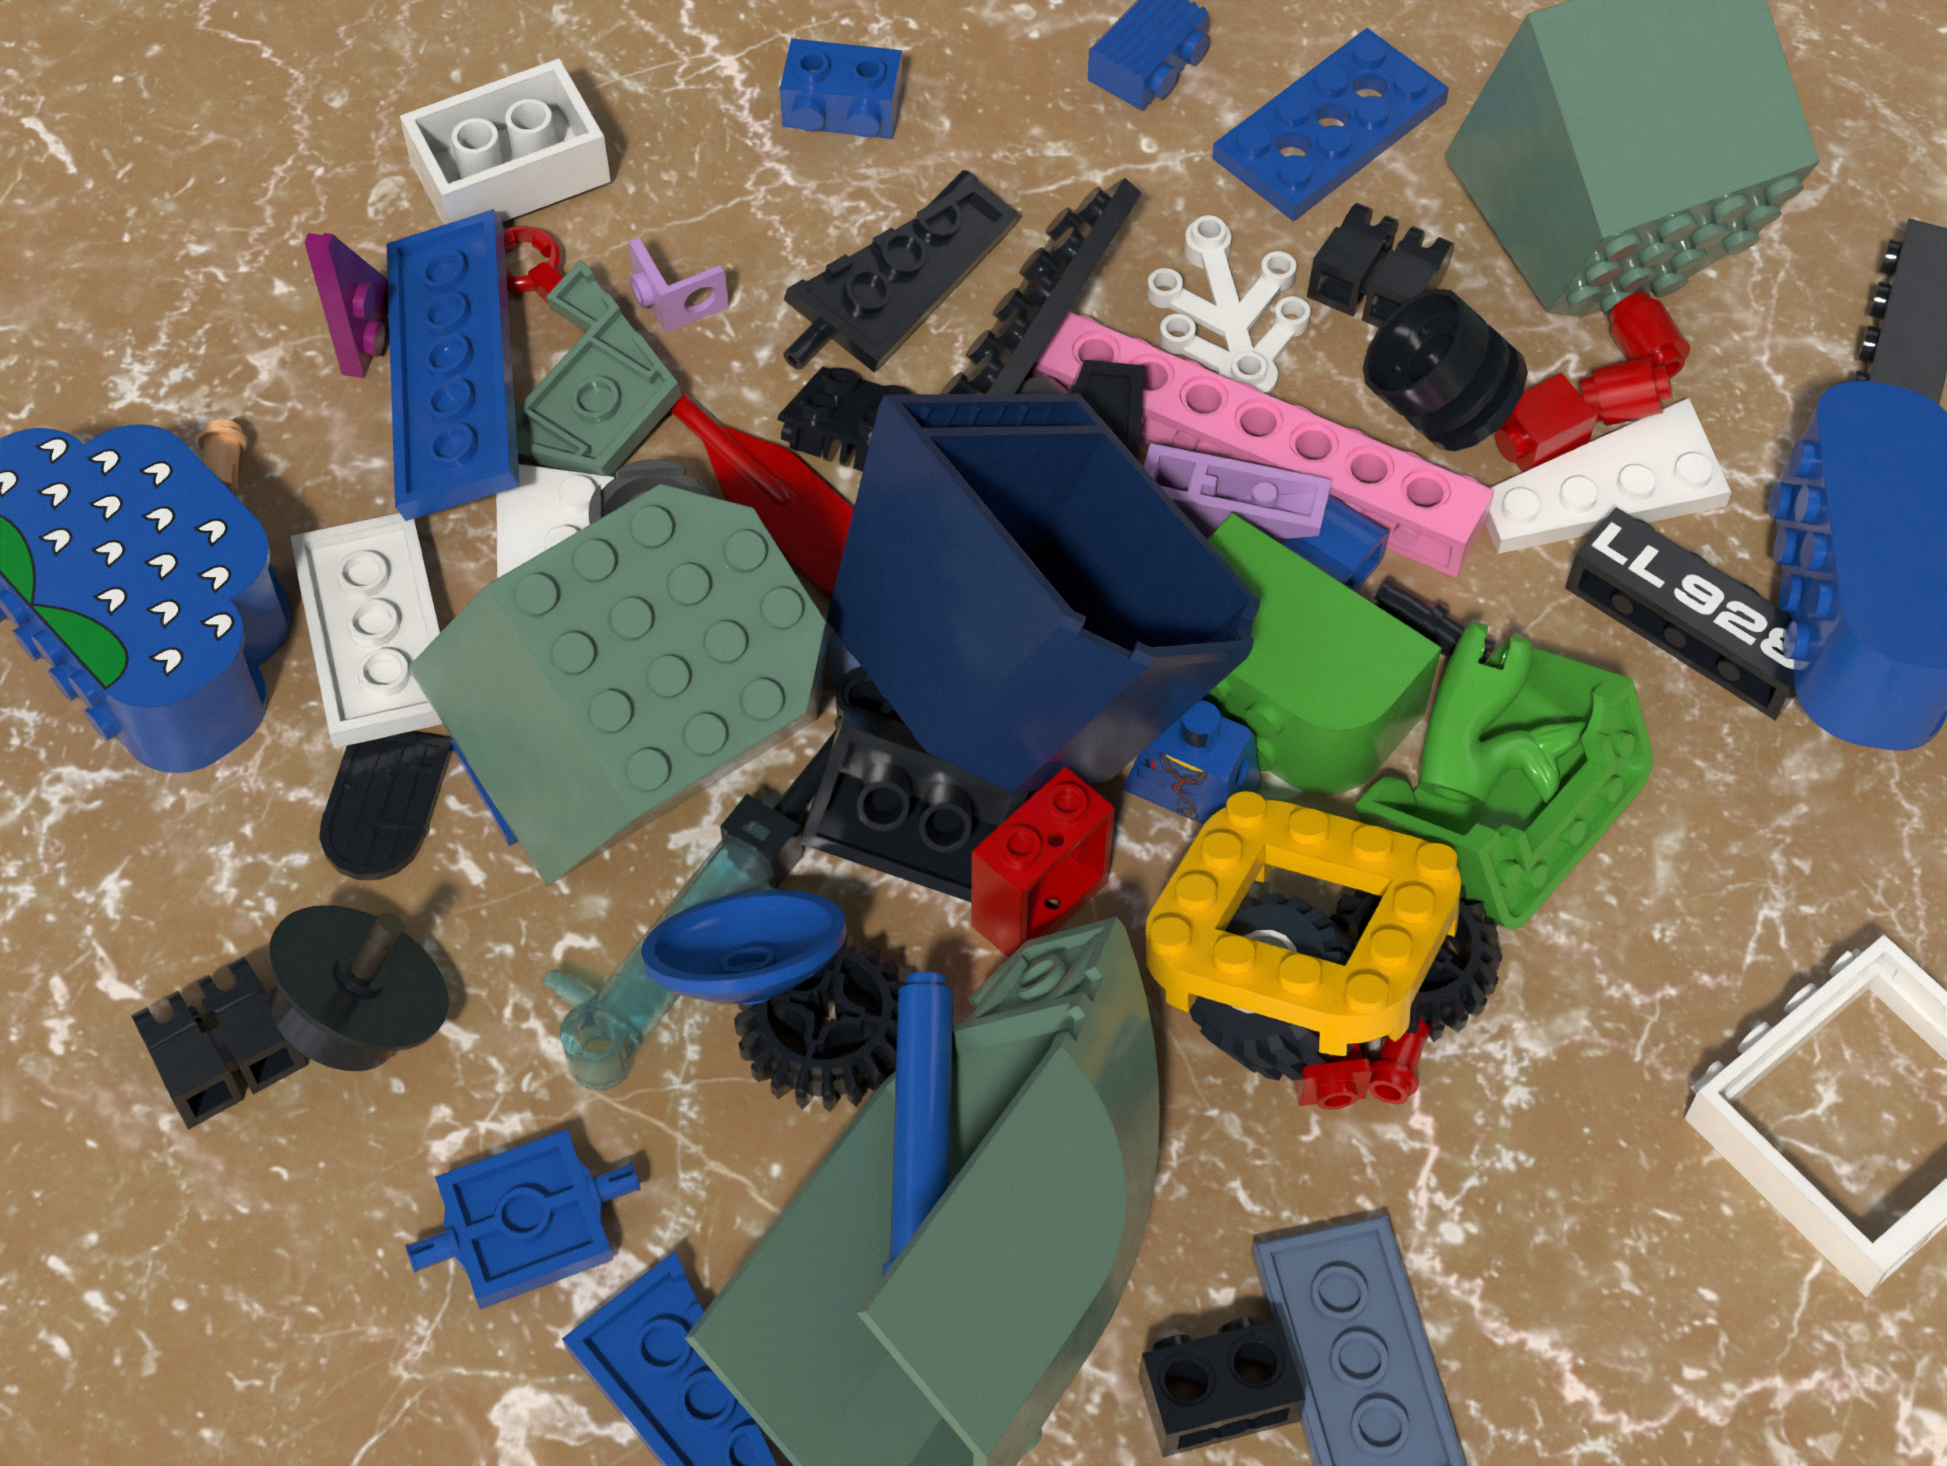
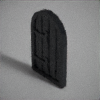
(383, 804)

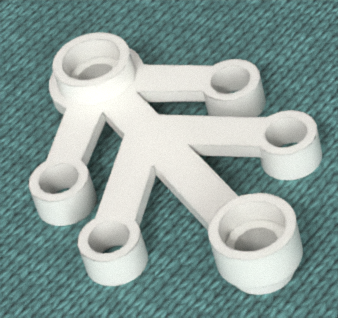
(1209, 247)

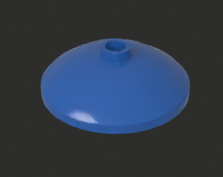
(744, 945)

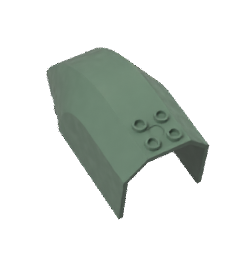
(1006, 1270)

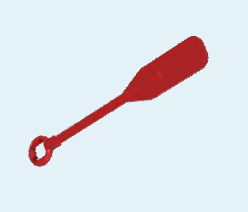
(789, 498)

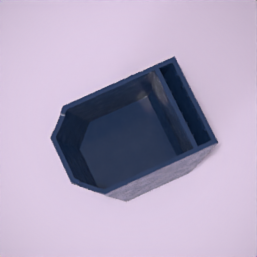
(1029, 588)

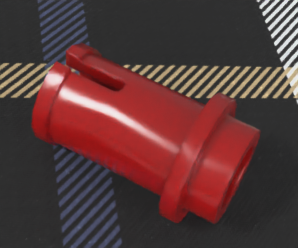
(1396, 1066)

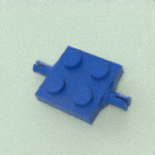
(523, 1218)

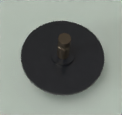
(352, 987)

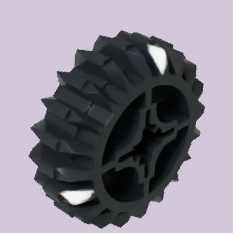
(1447, 991)
(865, 1035)

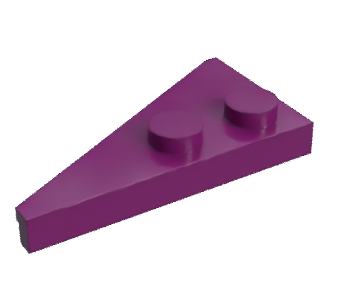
(352, 301)

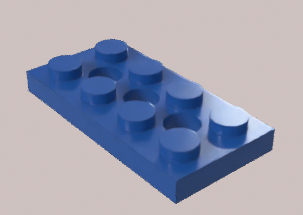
(1332, 152)

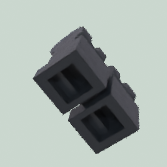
(1361, 262)
(199, 1064)

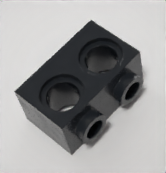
(1228, 1403)

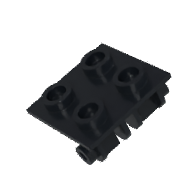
(833, 410)

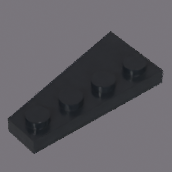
(895, 283)

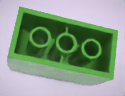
(1327, 671)

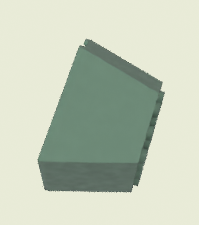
(1633, 144)
(627, 671)

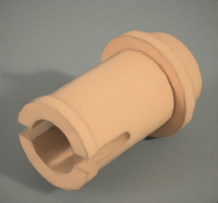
(221, 446)

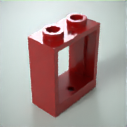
(1043, 852)

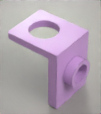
(669, 300)

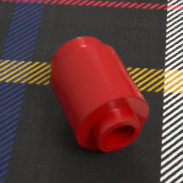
(1646, 328)
(1627, 390)

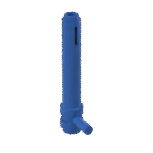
(921, 1104)

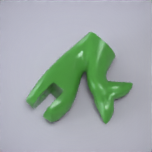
(1466, 704)

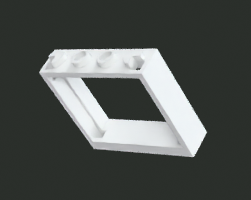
(1915, 1000)

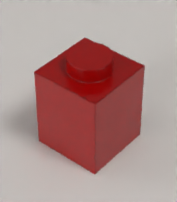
(1545, 424)

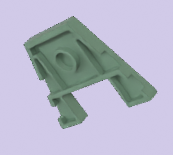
(600, 393)

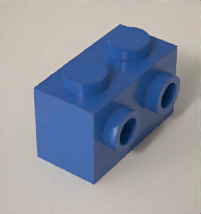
(837, 93)

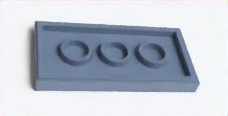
(1357, 1347)

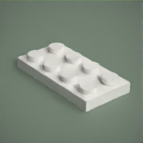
(366, 625)

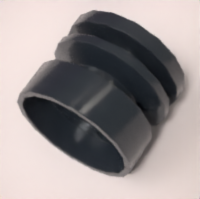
(1445, 370)

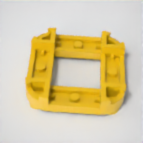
(1344, 1003)

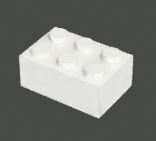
(507, 146)

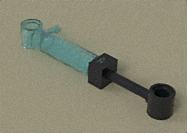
(754, 851)

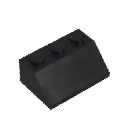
(902, 807)

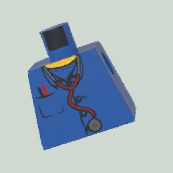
(1197, 764)

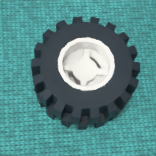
(1259, 1040)

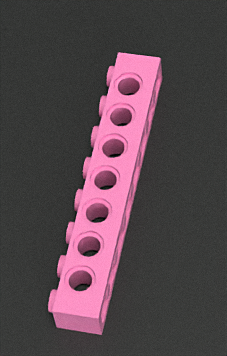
(1222, 418)

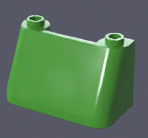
(1516, 844)

